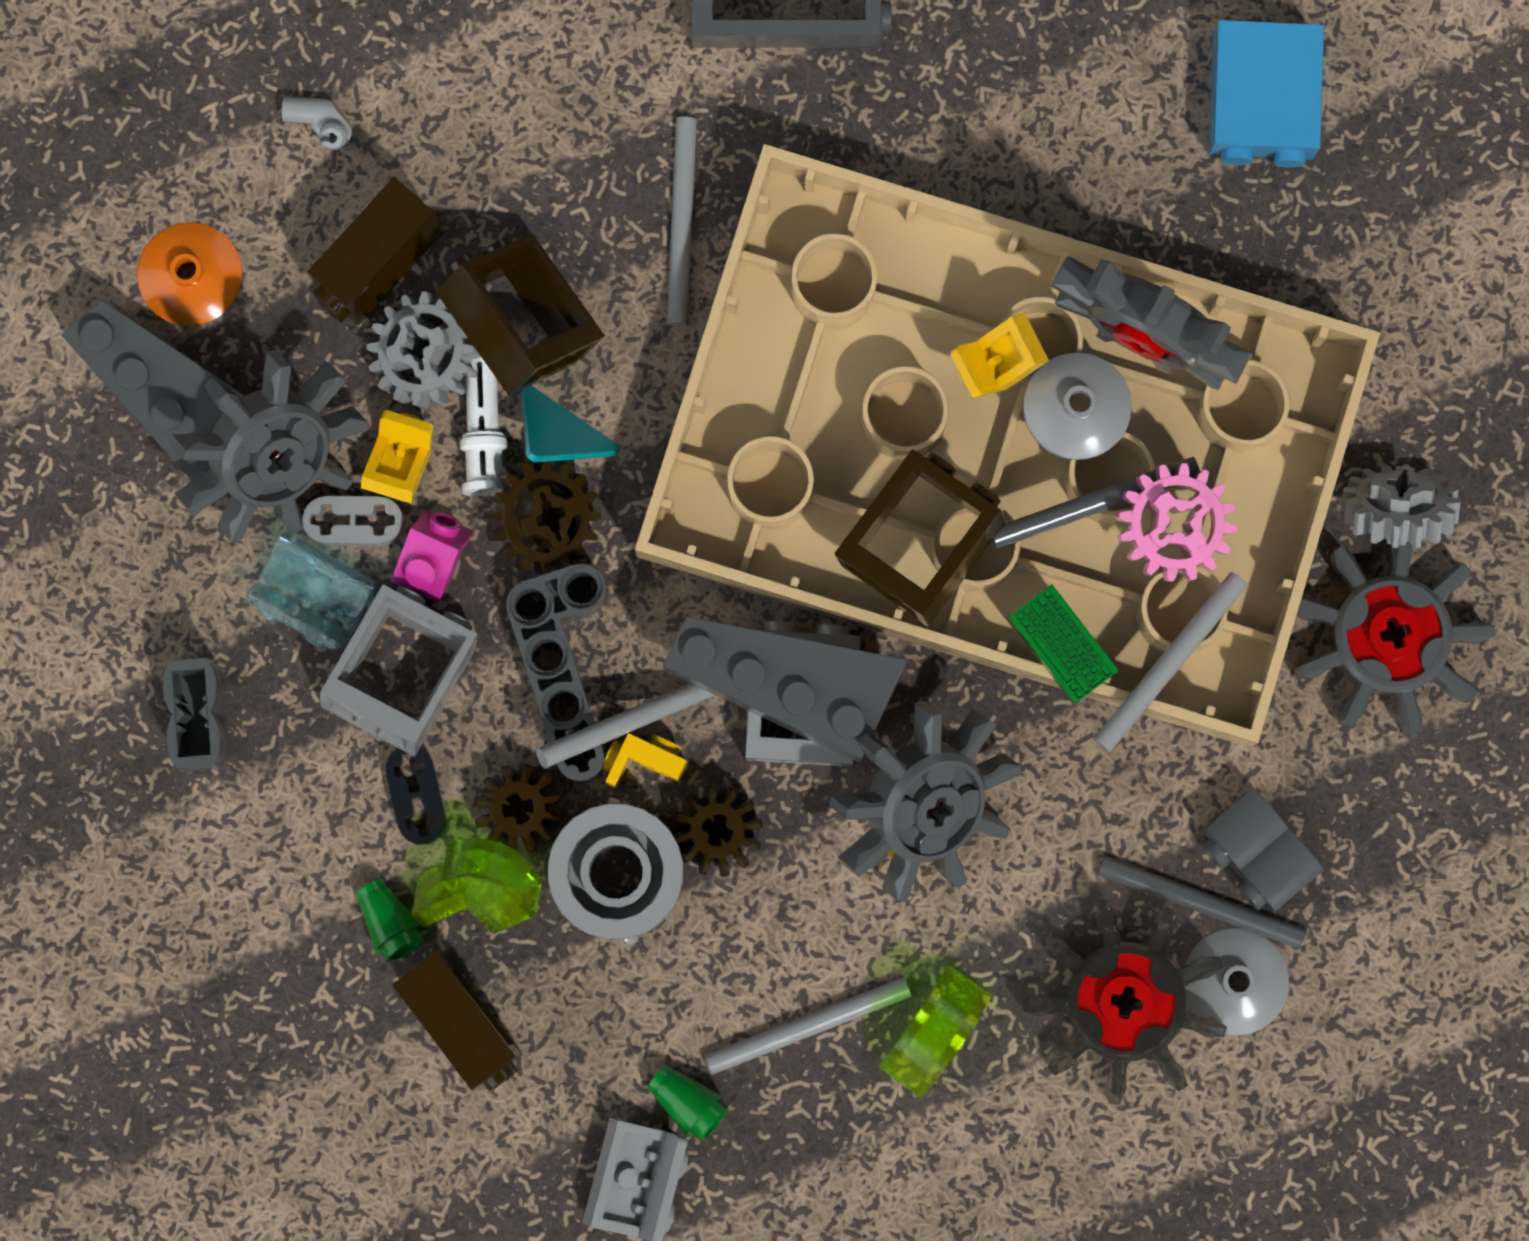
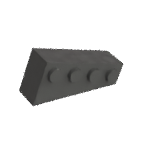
(148, 378)
(797, 683)

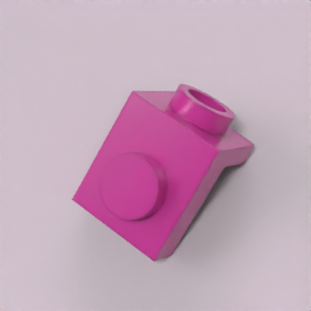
(431, 554)

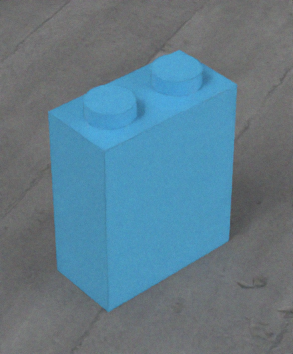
(1266, 92)

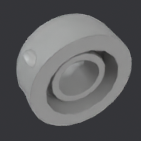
(571, 871)

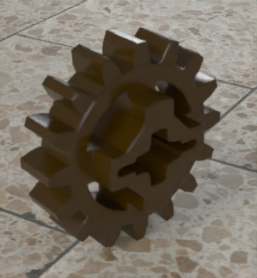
(553, 533)

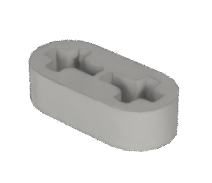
(353, 534)

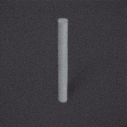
(681, 221)
(1170, 662)
(620, 724)
(807, 1025)

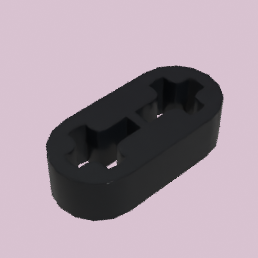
(403, 798)

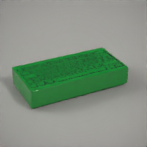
(1062, 644)

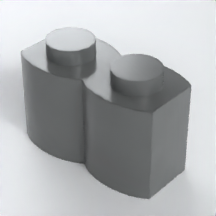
(196, 698)
(1260, 851)

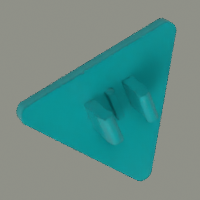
(557, 433)

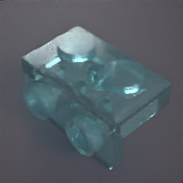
(311, 593)

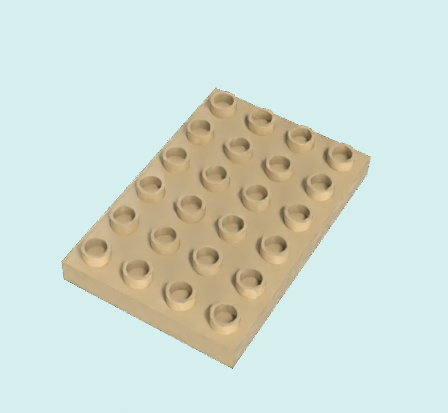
(840, 363)

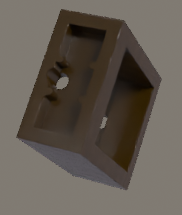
(374, 253)
(545, 294)
(921, 603)
(459, 1022)

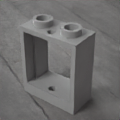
(373, 714)
(798, 750)

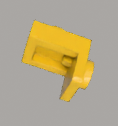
(999, 357)
(398, 456)
(656, 755)

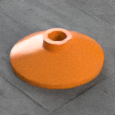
(207, 291)

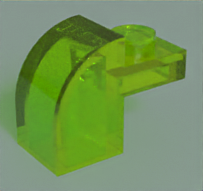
(484, 879)
(935, 1031)

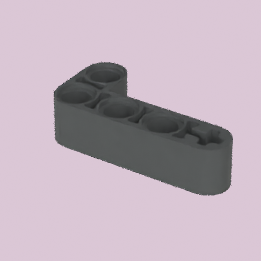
(550, 629)

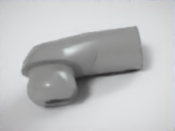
(323, 117)

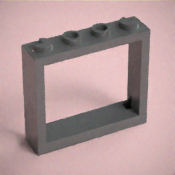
(789, 33)

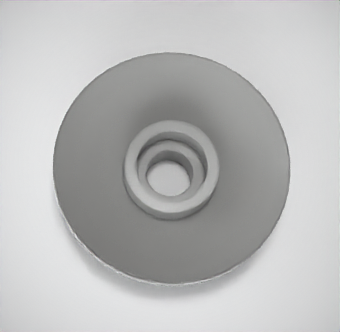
(1070, 432)
(1266, 981)

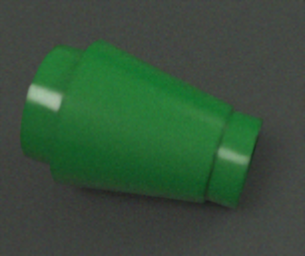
(388, 921)
(688, 1102)

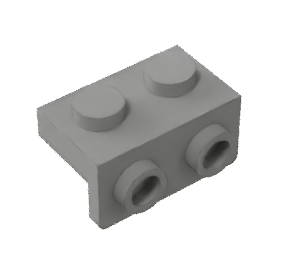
(636, 1180)

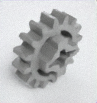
(406, 338)
(1401, 505)

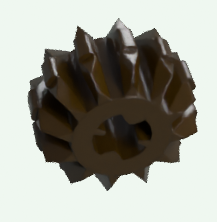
(528, 794)
(701, 838)

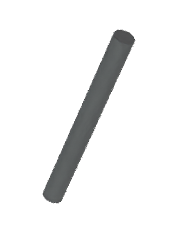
(1077, 508)
(1202, 902)

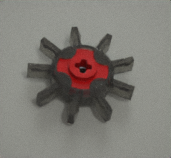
(1145, 1028)

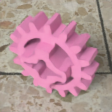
(1192, 542)

